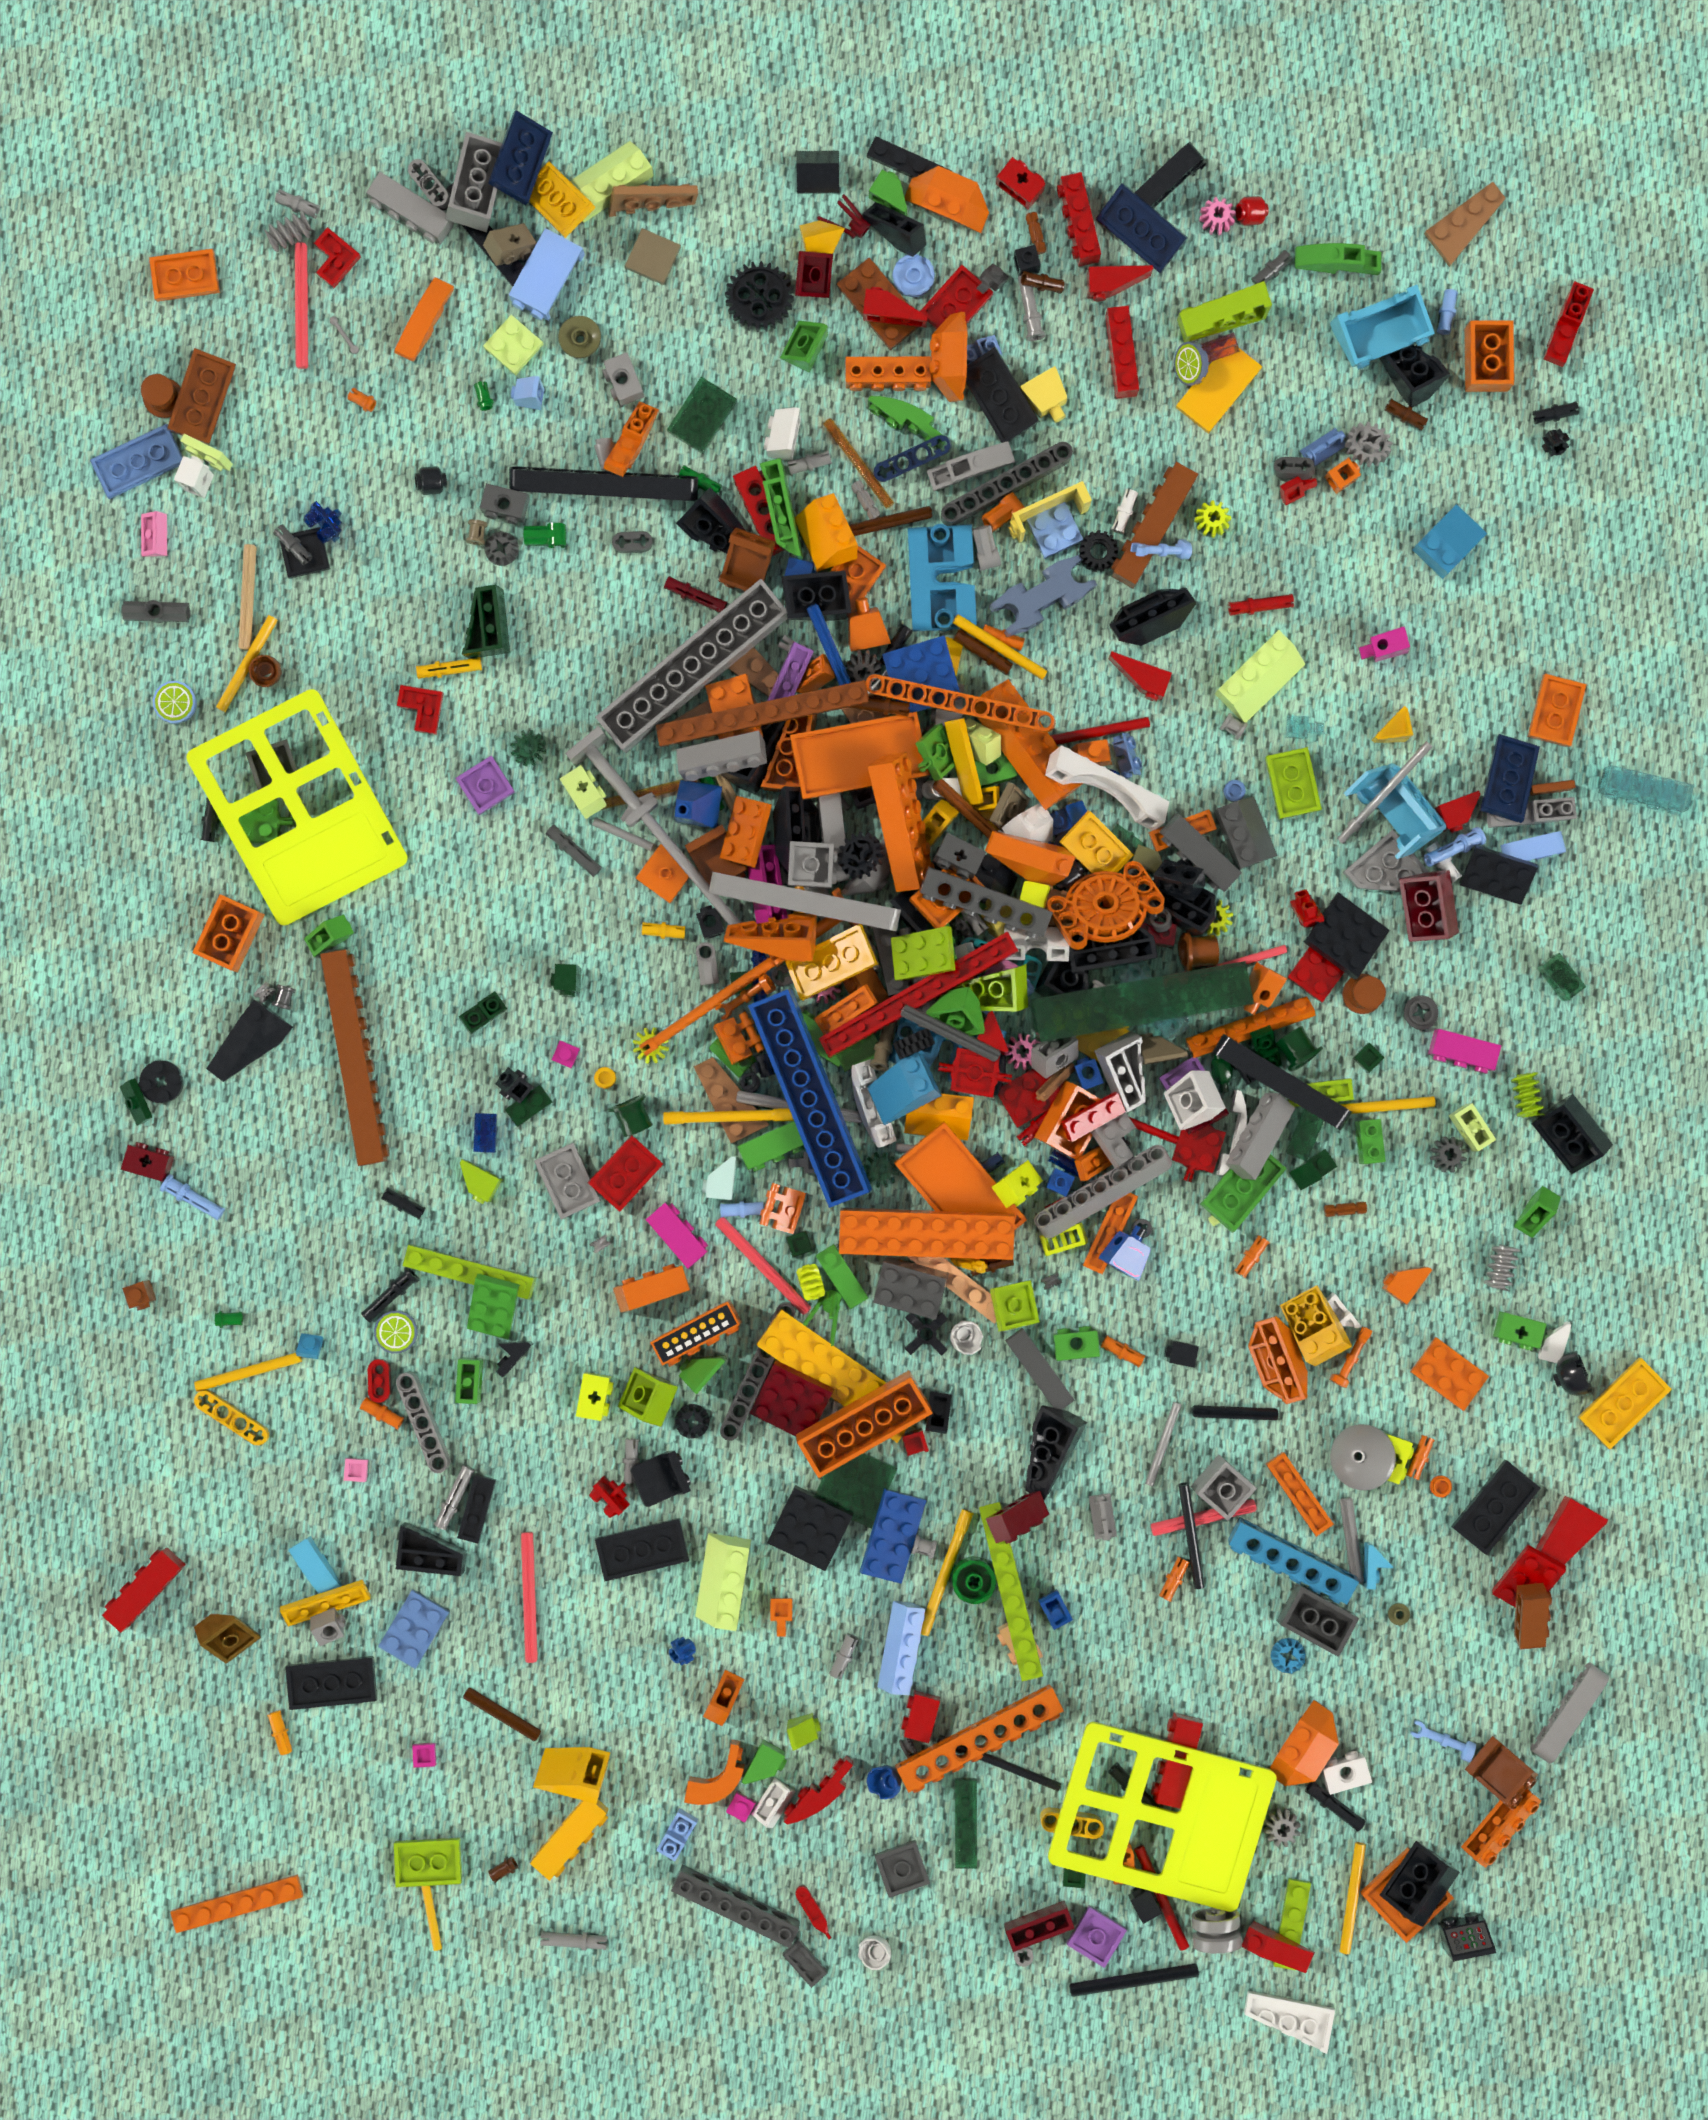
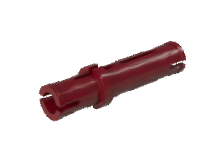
(695, 594)

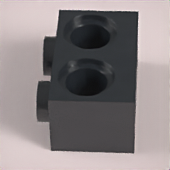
(1179, 880)

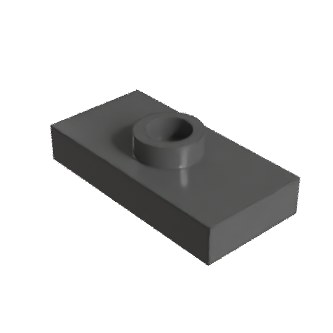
(805, 1963)

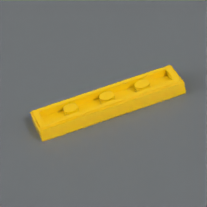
(964, 761)
(339, 1598)

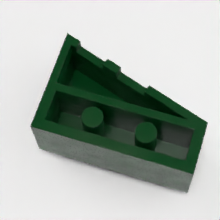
(488, 624)

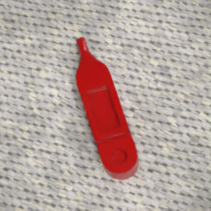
(812, 1909)

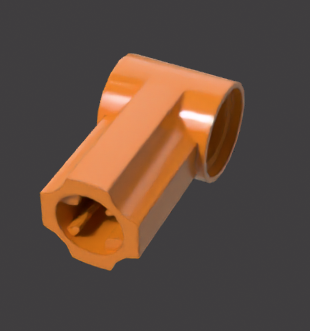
(1003, 512)

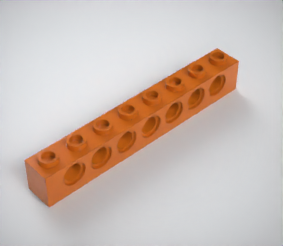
(967, 1736)

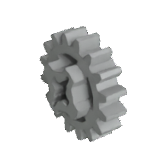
(1368, 444)

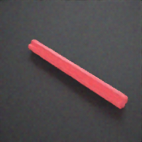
(301, 306)
(763, 1266)
(529, 1600)

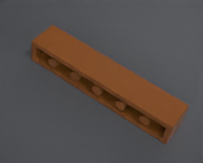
(1155, 523)

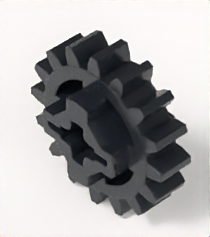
(859, 849)

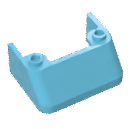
(1403, 808)

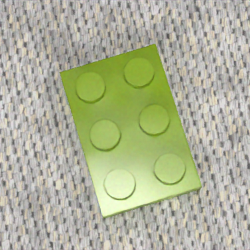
(1293, 783)
(923, 953)
(427, 1862)

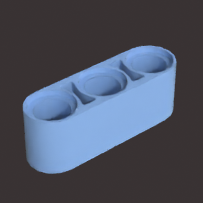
(1536, 847)

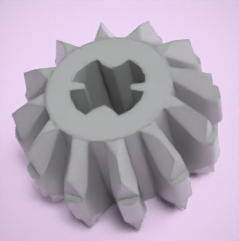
(1274, 1825)

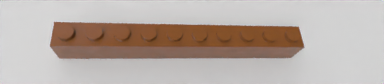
(354, 1057)

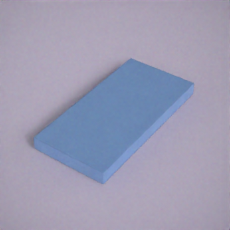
(137, 461)

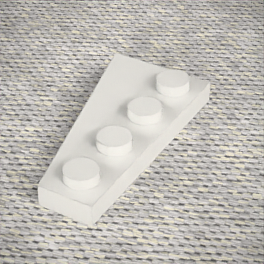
(1292, 2017)

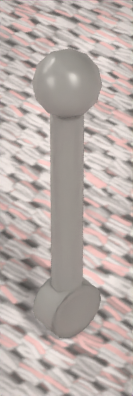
(353, 348)

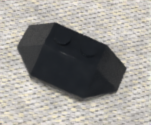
(1152, 616)
(794, 821)
(992, 875)
(1191, 915)
(1101, 955)

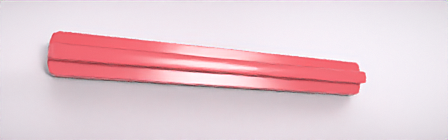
(1200, 1518)

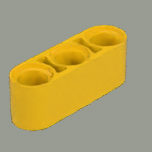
(1080, 1829)

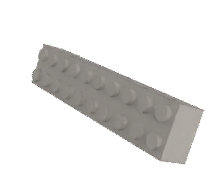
(693, 666)

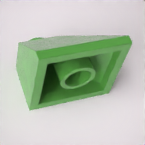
(960, 1010)
(700, 1370)

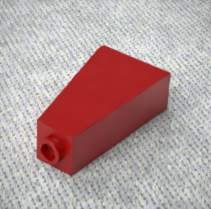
(1569, 1530)

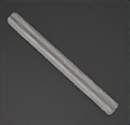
(776, 1102)

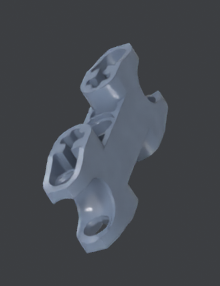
(1057, 587)

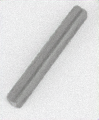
(1351, 1538)

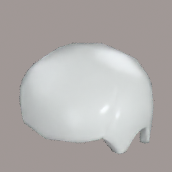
(961, 1332)
(879, 1956)

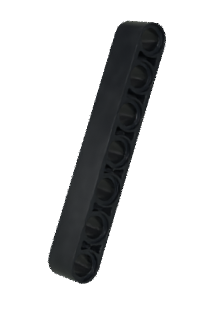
(1282, 1082)

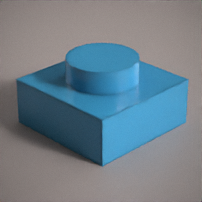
(309, 1346)

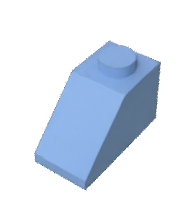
(528, 392)

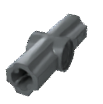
(143, 611)

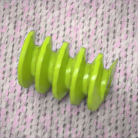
(1527, 1095)

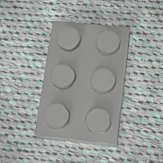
(567, 1180)

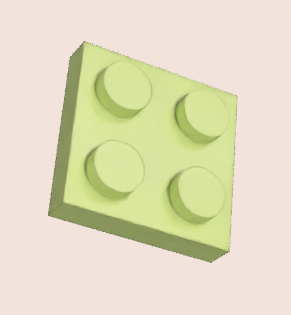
(513, 345)
(213, 456)

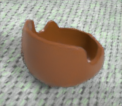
(262, 666)

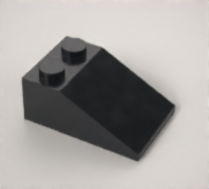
(825, 589)

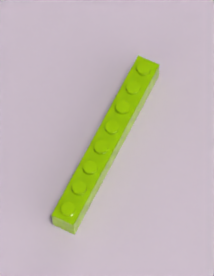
(1013, 1601)

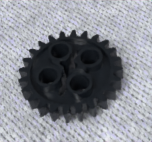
(744, 307)

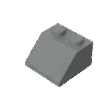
(1223, 1487)

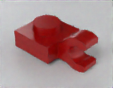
(1295, 488)

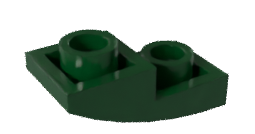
(482, 1013)
(1265, 1046)

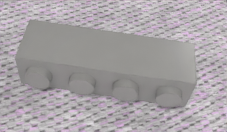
(410, 208)
(721, 756)
(1260, 1136)

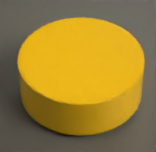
(605, 1077)

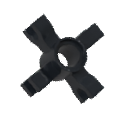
(918, 1341)

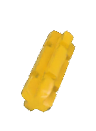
(970, 1264)

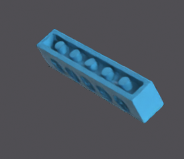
(1245, 1530)

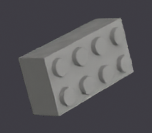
(471, 194)

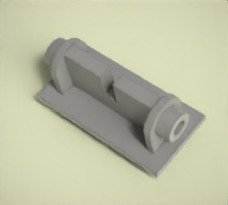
(1102, 1516)

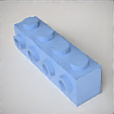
(901, 1648)

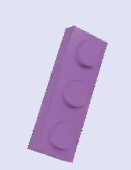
(791, 672)

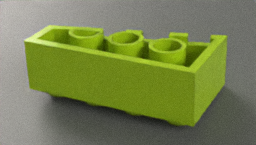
(1225, 313)
(1000, 990)

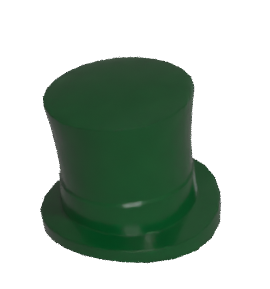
(1298, 1048)
(632, 1115)

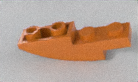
(632, 439)

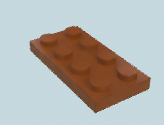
(854, 289)
(201, 396)

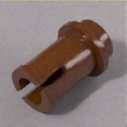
(503, 1869)

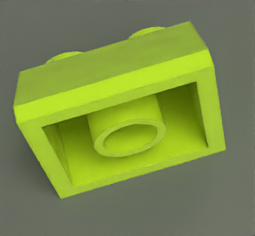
(647, 1397)

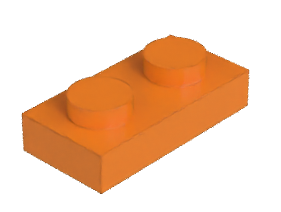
(1092, 1163)

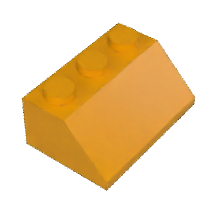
(826, 533)
(952, 1109)

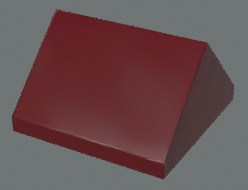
(814, 274)

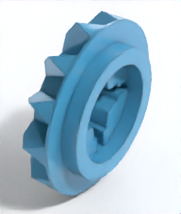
(1284, 1646)

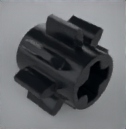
(1555, 442)
(763, 1066)

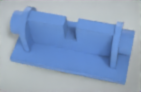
(1324, 446)
(1131, 763)

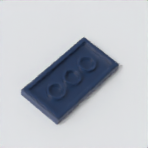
(520, 157)
(1141, 228)
(1510, 778)

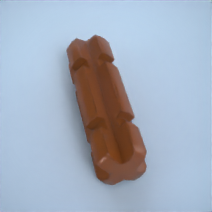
(1036, 232)
(1345, 1209)

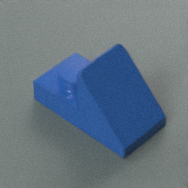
(1067, 817)
(1055, 1609)

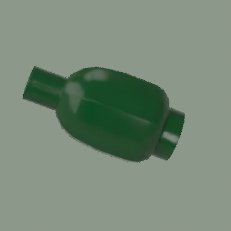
(1221, 1072)

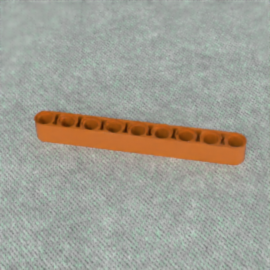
(952, 696)

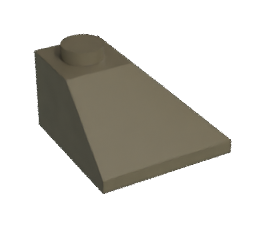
(1159, 1050)

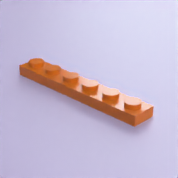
(1240, 1030)
(236, 1903)

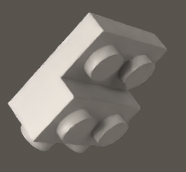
(812, 865)

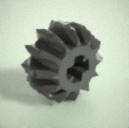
(856, 664)
(1442, 1161)

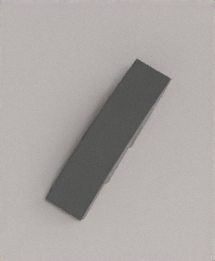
(1039, 1369)

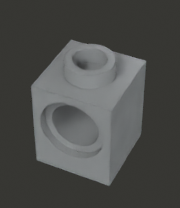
(327, 1626)

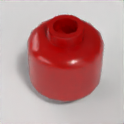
(1251, 210)

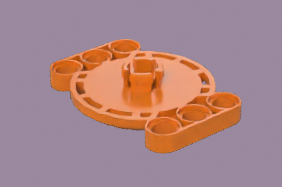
(1118, 893)

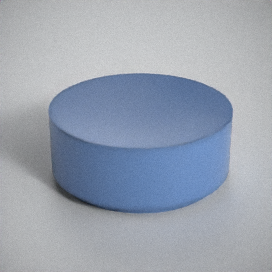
(1234, 790)

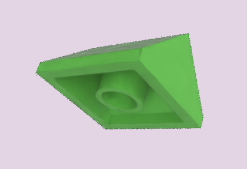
(805, 344)

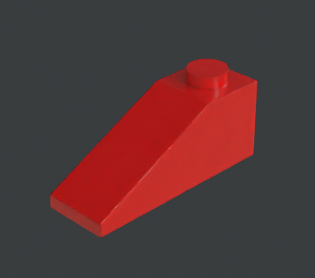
(1110, 280)
(887, 308)
(1145, 677)
(1277, 1948)

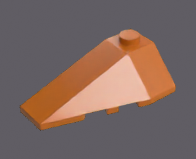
(1031, 858)
(784, 938)

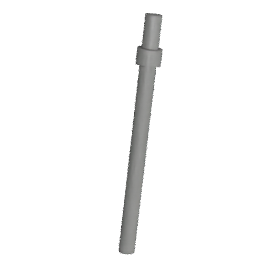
(1355, 823)

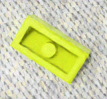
(1035, 894)

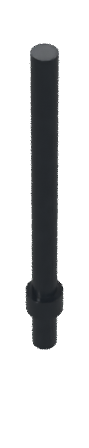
(995, 1761)

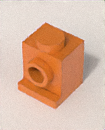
(1347, 467)

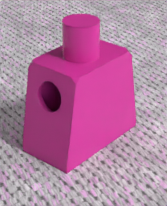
(1395, 641)

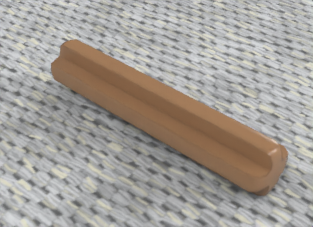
(1054, 1082)

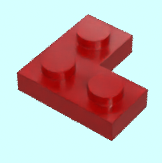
(341, 257)
(428, 707)

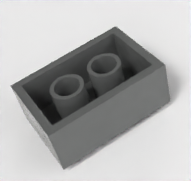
(910, 1287)
(1317, 1619)

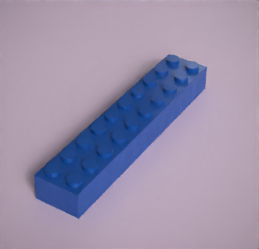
(810, 1097)

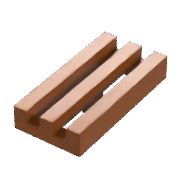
(1552, 787)

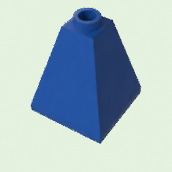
(698, 804)

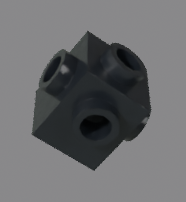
(514, 1085)

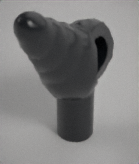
(1002, 1067)

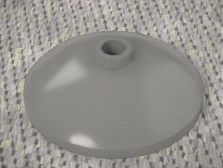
(1376, 1462)

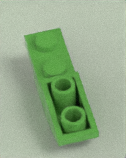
(1338, 256)
(901, 413)

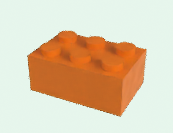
(1489, 356)
(228, 933)
(1067, 1102)

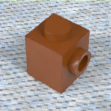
(139, 1295)

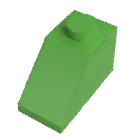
(888, 192)
(328, 935)
(1538, 1211)
(765, 1763)

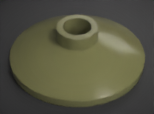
(576, 327)

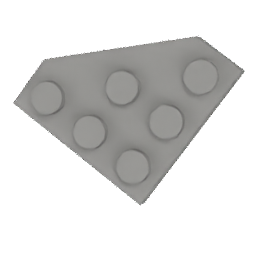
(1380, 869)

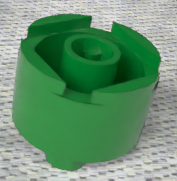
(972, 1592)

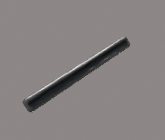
(1134, 1980)

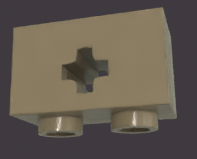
(509, 244)

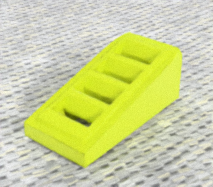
(1082, 1235)

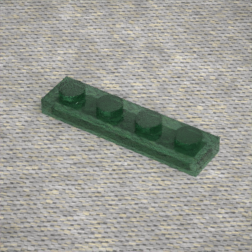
(965, 1823)

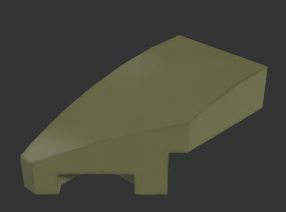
(1148, 858)

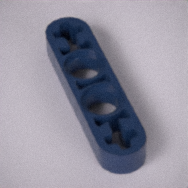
(911, 455)

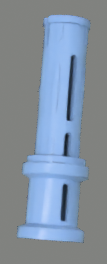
(1462, 843)
(184, 1193)

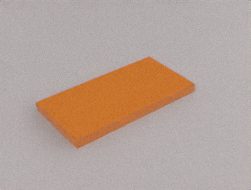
(839, 756)
(952, 1176)

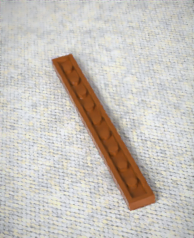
(762, 713)

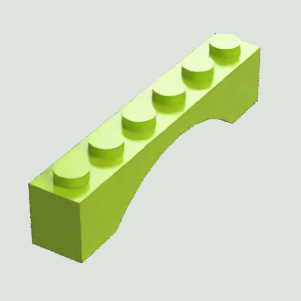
(463, 1270)

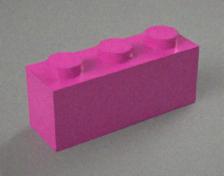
(1464, 1051)
(677, 1234)

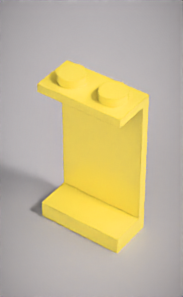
(1076, 492)

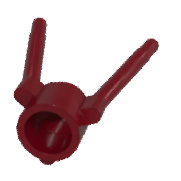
(858, 224)

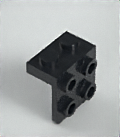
(660, 1478)

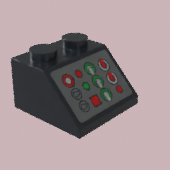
(1466, 1937)

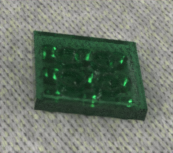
(858, 1486)

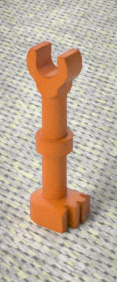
(765, 983)
(1341, 1378)

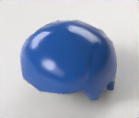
(888, 1786)

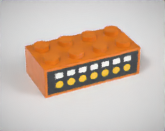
(696, 1332)

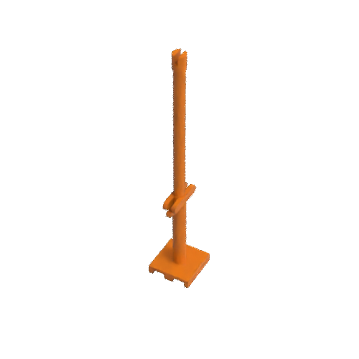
(821, 927)

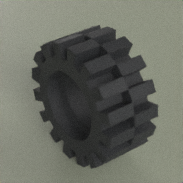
(1098, 538)
(914, 1043)

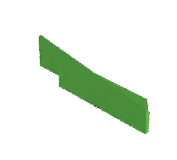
(781, 507)

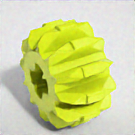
(1206, 513)
(1220, 924)
(654, 1054)
(810, 1282)

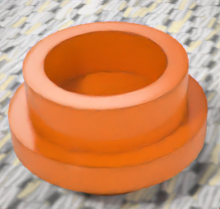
(1440, 1486)

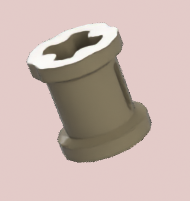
(476, 532)

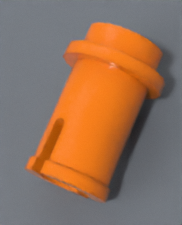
(359, 398)

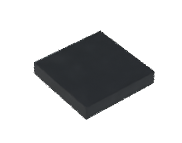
(315, 547)

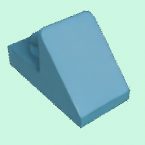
(1372, 1560)

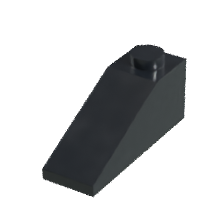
(900, 230)

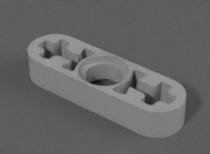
(422, 182)

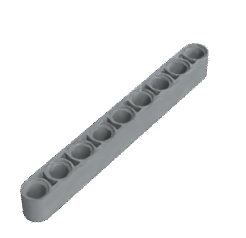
(804, 901)

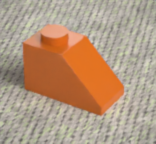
(1405, 1283)
(723, 1698)

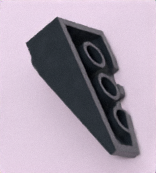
(752, 777)

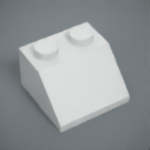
(783, 434)
(1032, 824)
(1194, 1099)

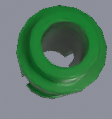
(484, 401)
(226, 1319)

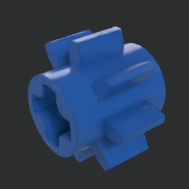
(682, 1651)

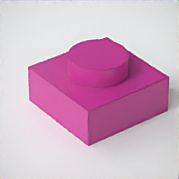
(565, 1054)
(424, 1755)
(740, 1807)

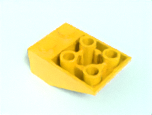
(1315, 1326)
(573, 1772)

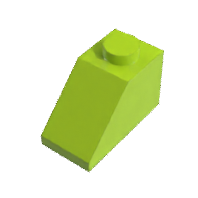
(479, 1181)
(803, 1730)

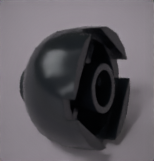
(1572, 1375)

